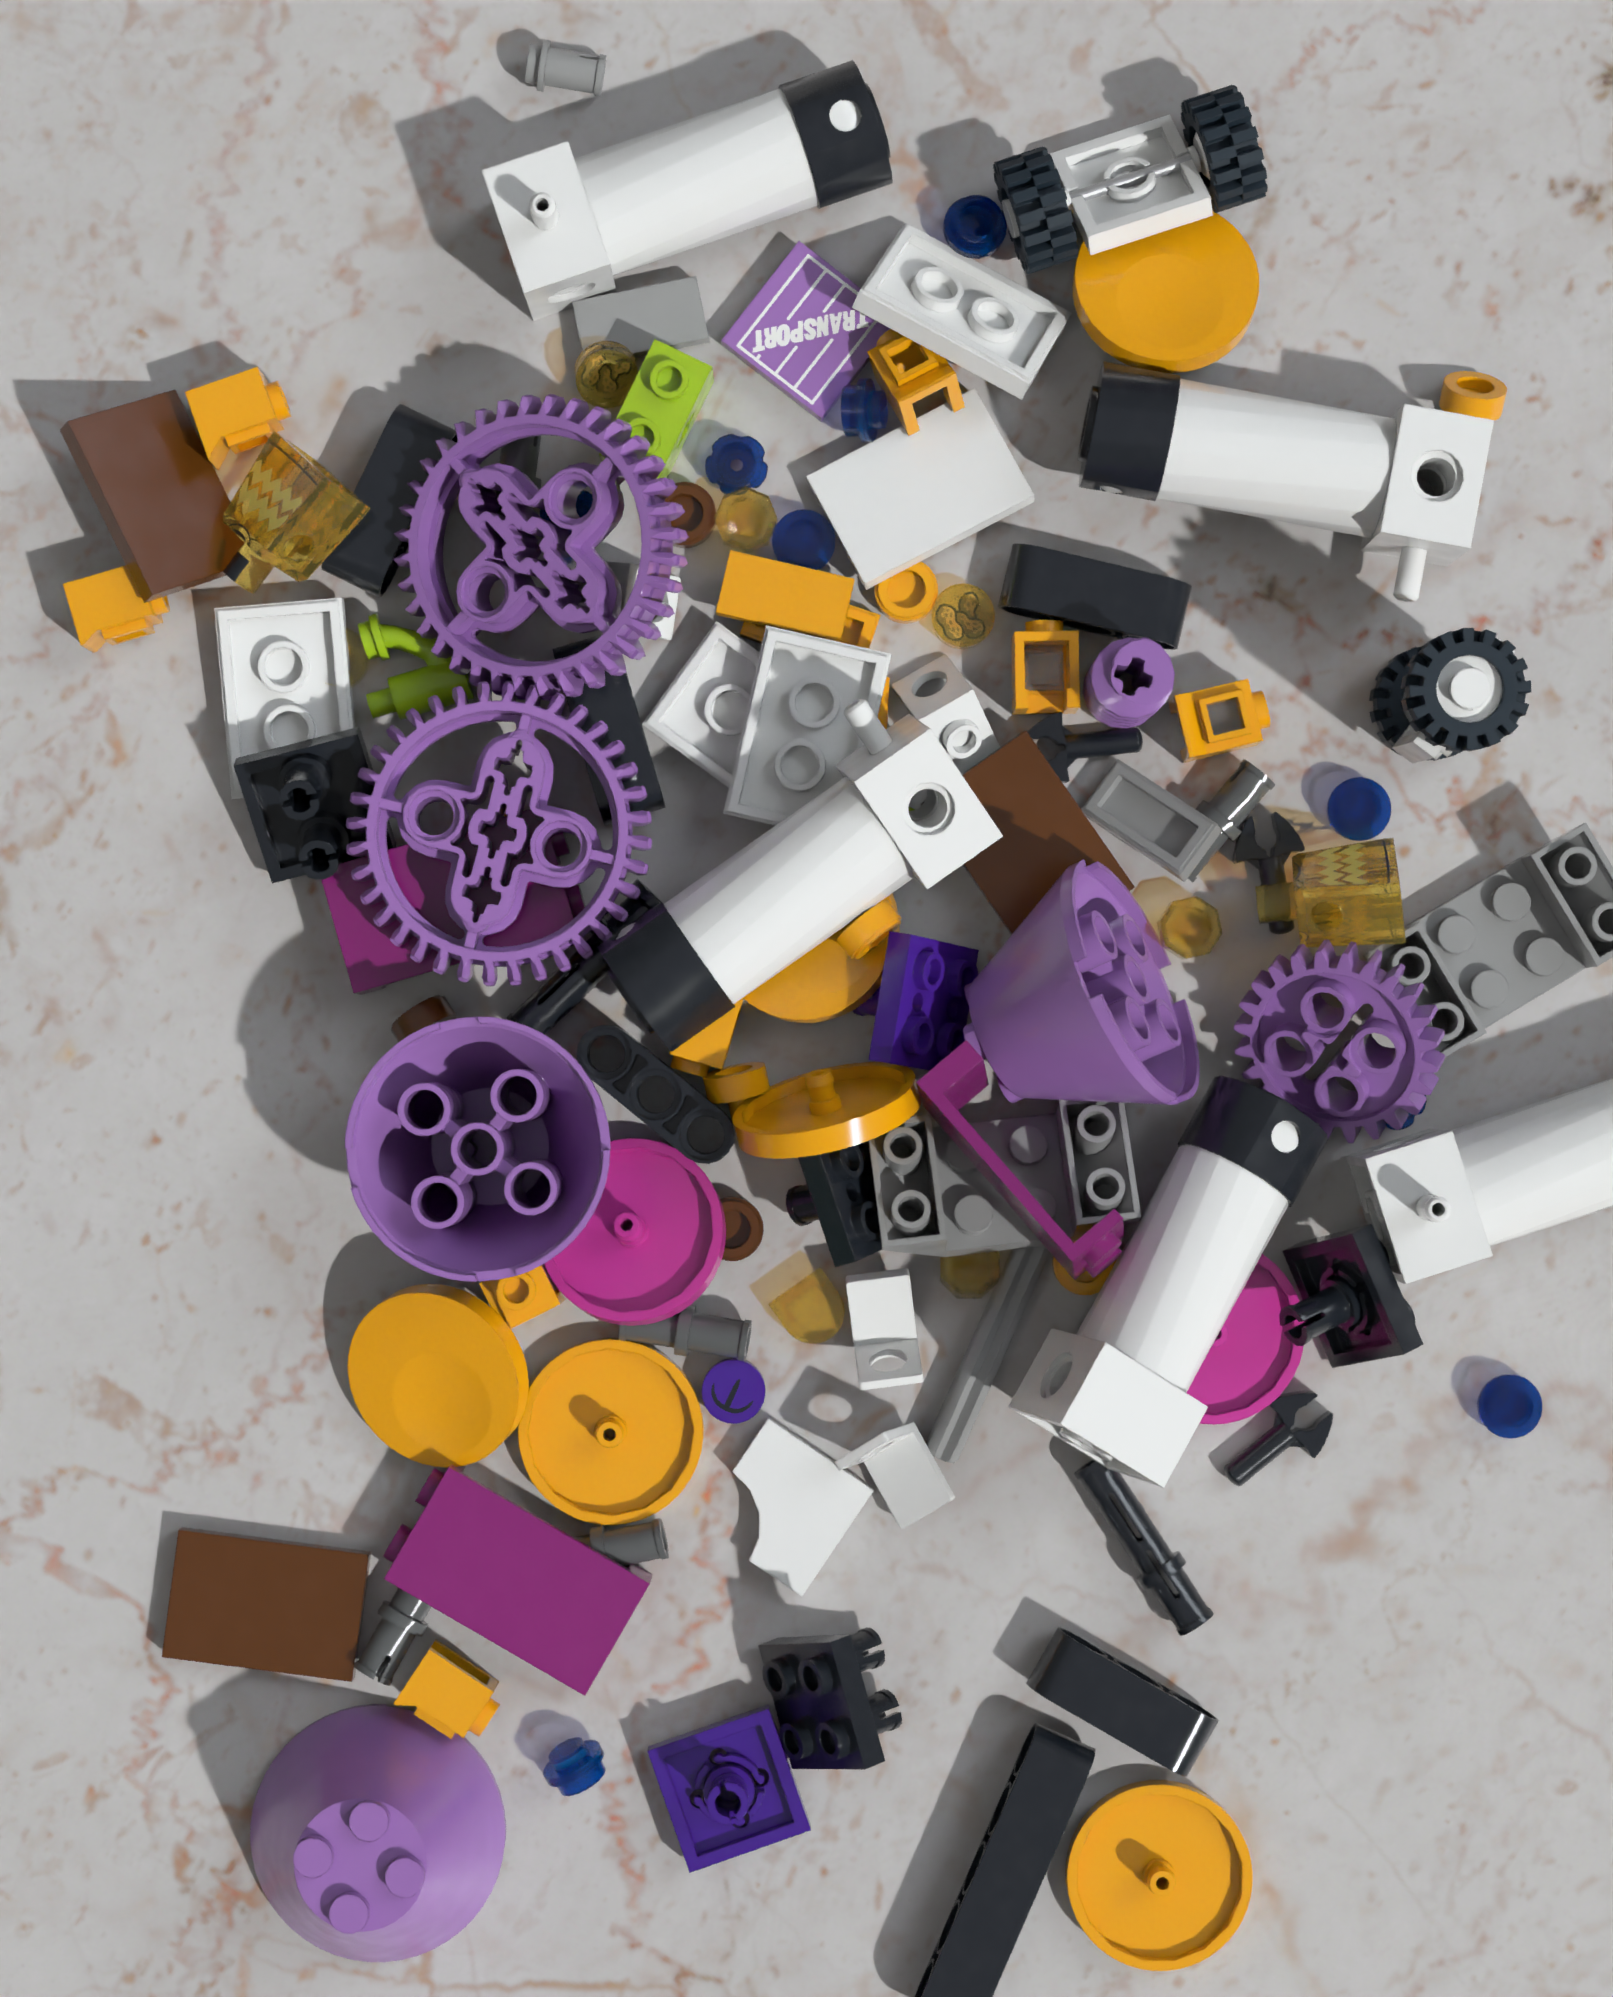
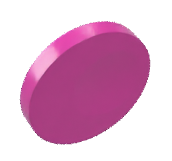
(648, 1241)
(1251, 1354)

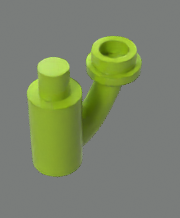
(415, 686)

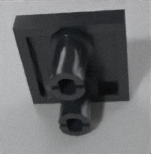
(303, 800)
(824, 1700)

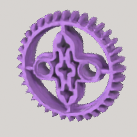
(566, 545)
(500, 750)

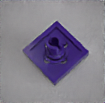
(920, 1001)
(715, 1828)

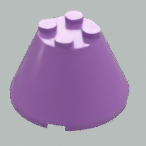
(1082, 1002)
(477, 1149)
(377, 1834)

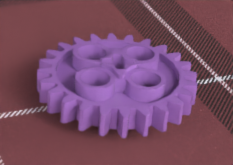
(1291, 1005)

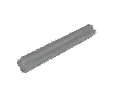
(986, 1352)

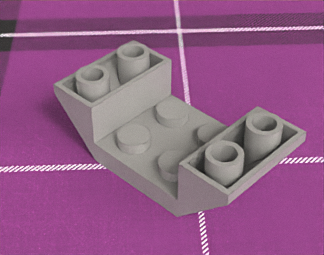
(1509, 937)
(944, 1207)

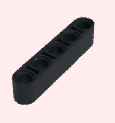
(1008, 1866)

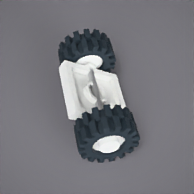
(1132, 181)
(1450, 695)

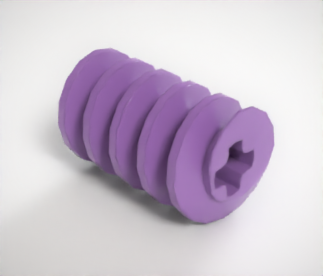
(1152, 678)

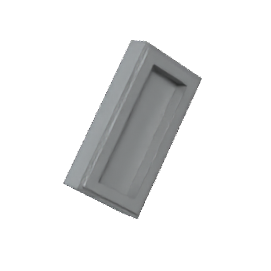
(637, 316)
(1151, 820)

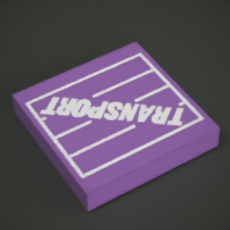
(805, 332)

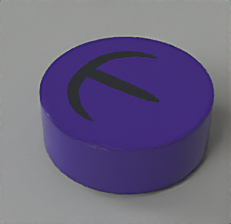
(733, 1390)

